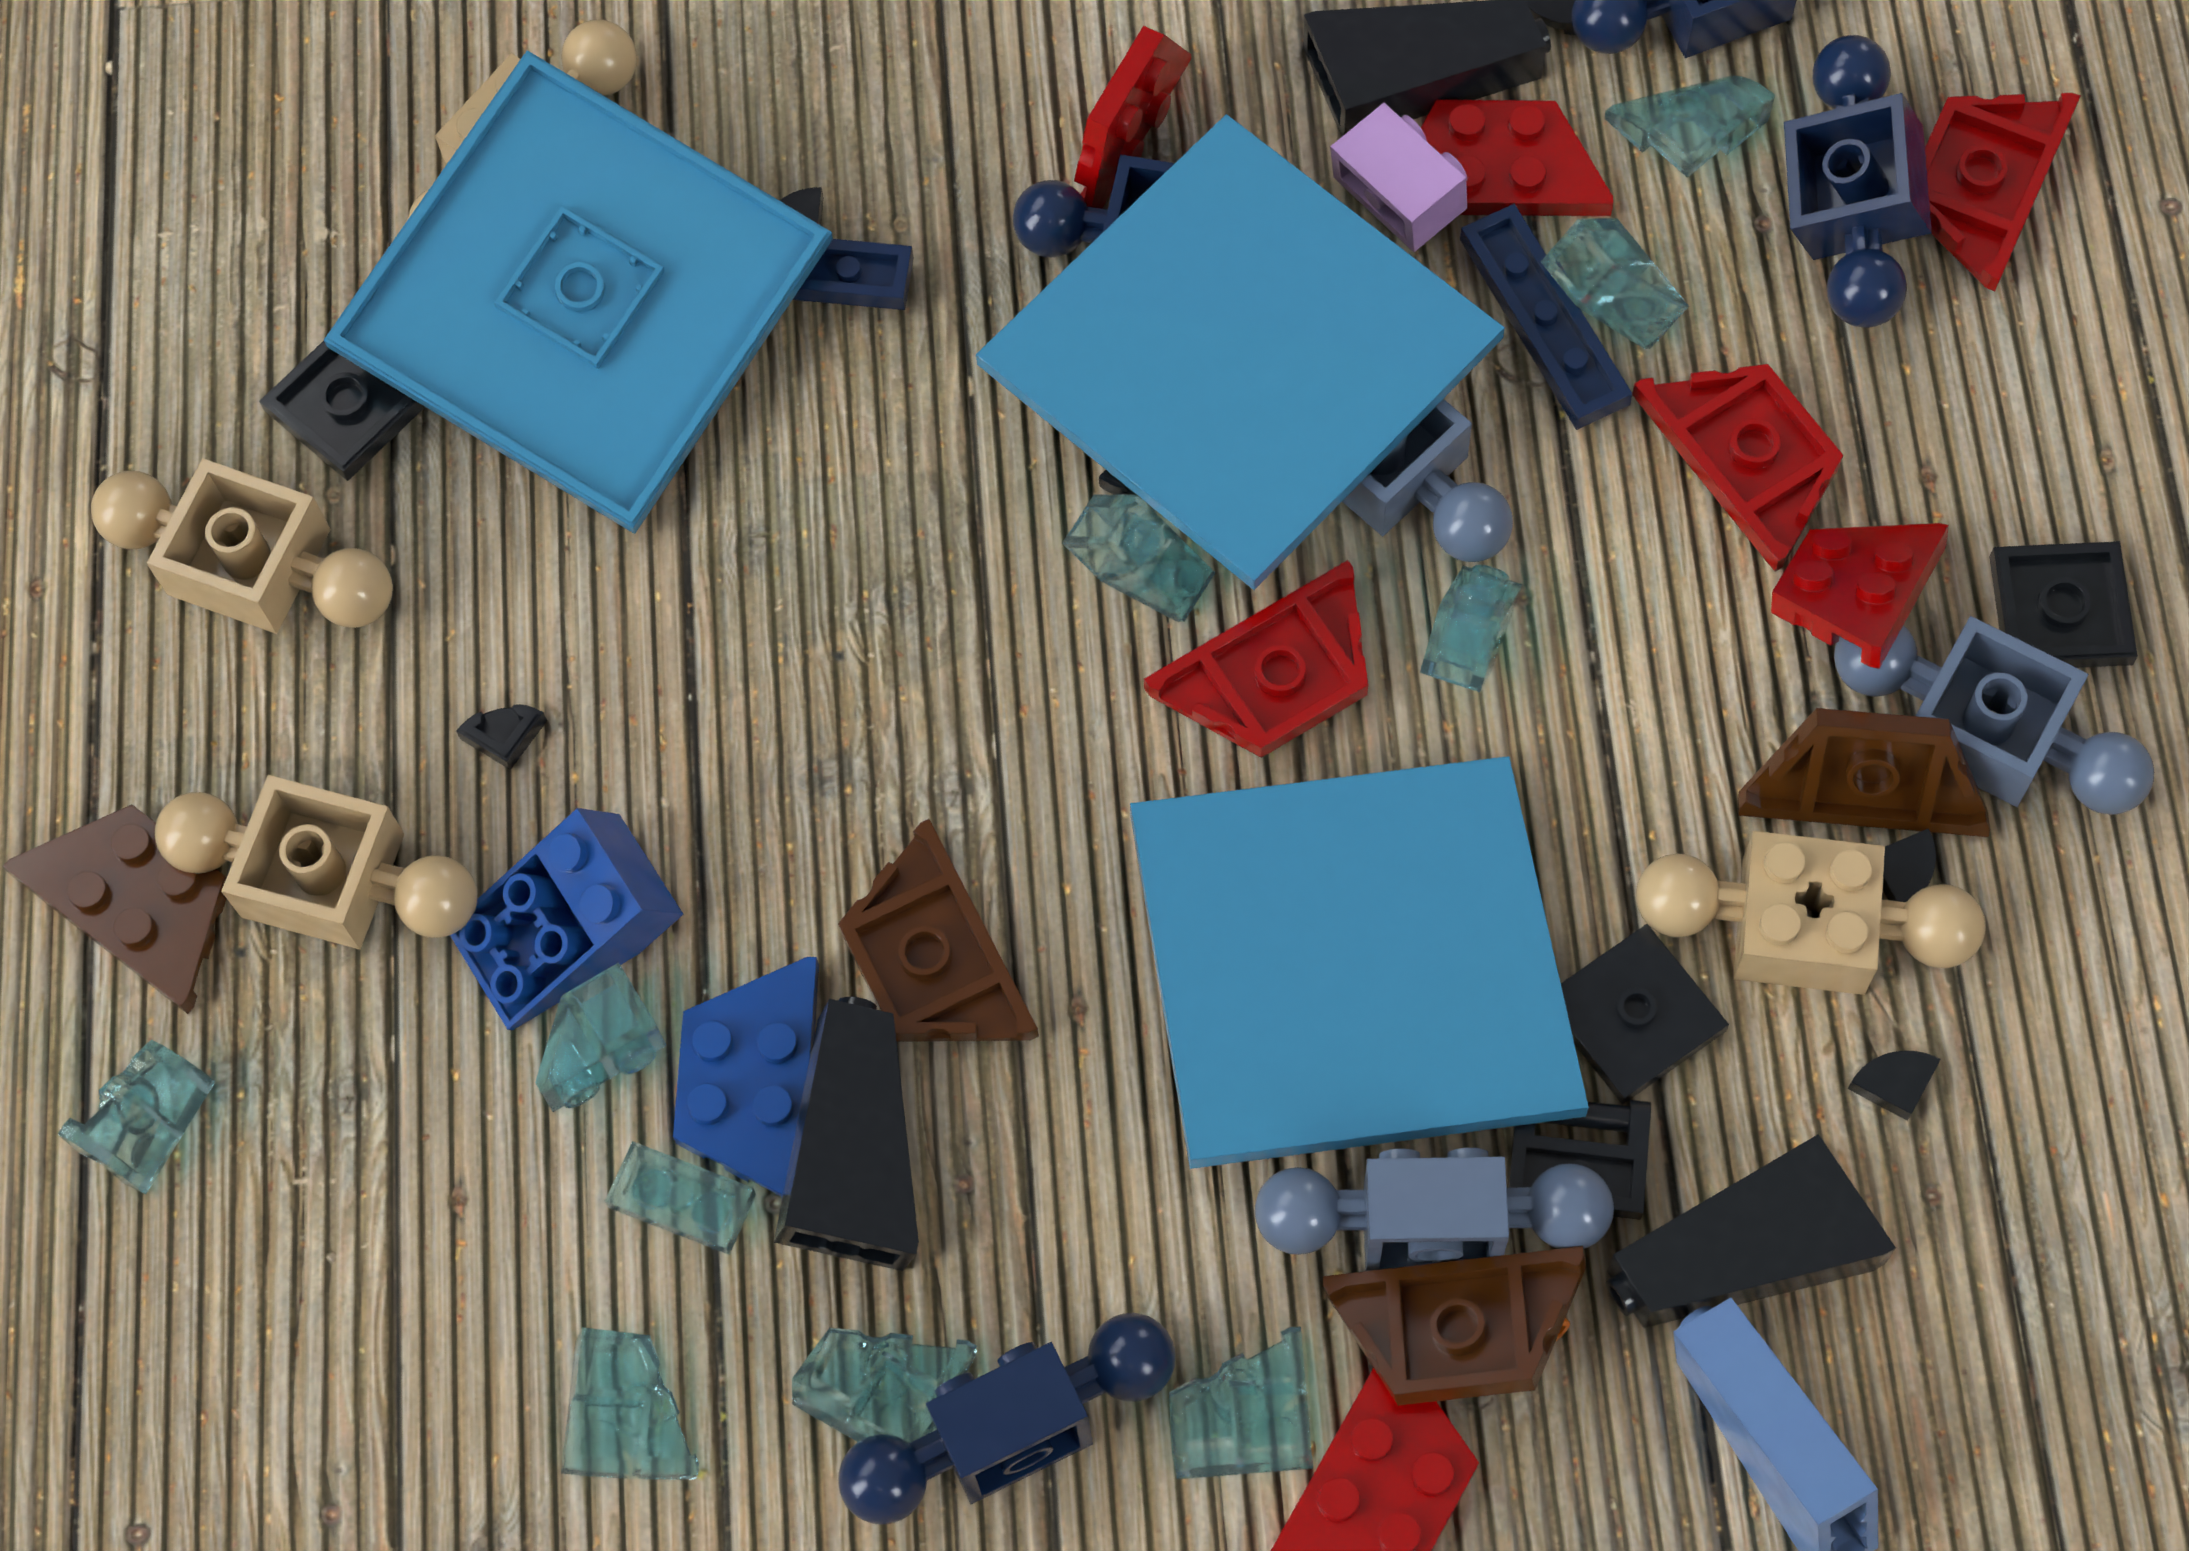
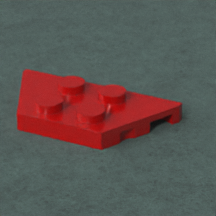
(1127, 109)
(1518, 157)
(1987, 172)
(1749, 449)
(1859, 583)
(1275, 668)
(1383, 1479)

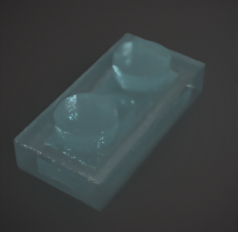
(680, 1197)

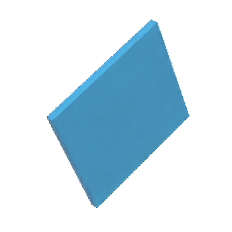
(579, 291)
(1240, 349)
(1354, 962)

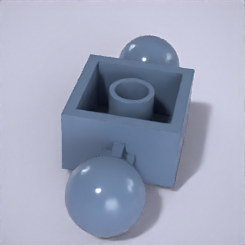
(1468, 518)
(2032, 700)
(1433, 1208)

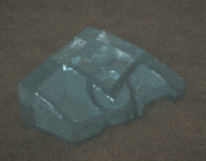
(1694, 120)
(141, 1115)
(876, 1382)
(622, 1413)
(1245, 1415)

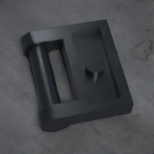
(1619, 1165)

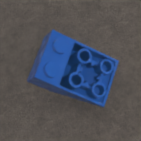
(564, 915)

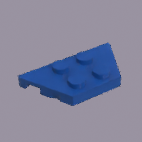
(747, 1073)

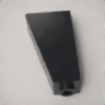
(1421, 55)
(850, 1151)
(1757, 1239)

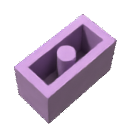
(1400, 176)

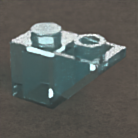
(1614, 280)
(1138, 554)
(1471, 626)
(595, 1036)

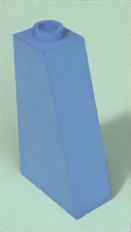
(1777, 1433)

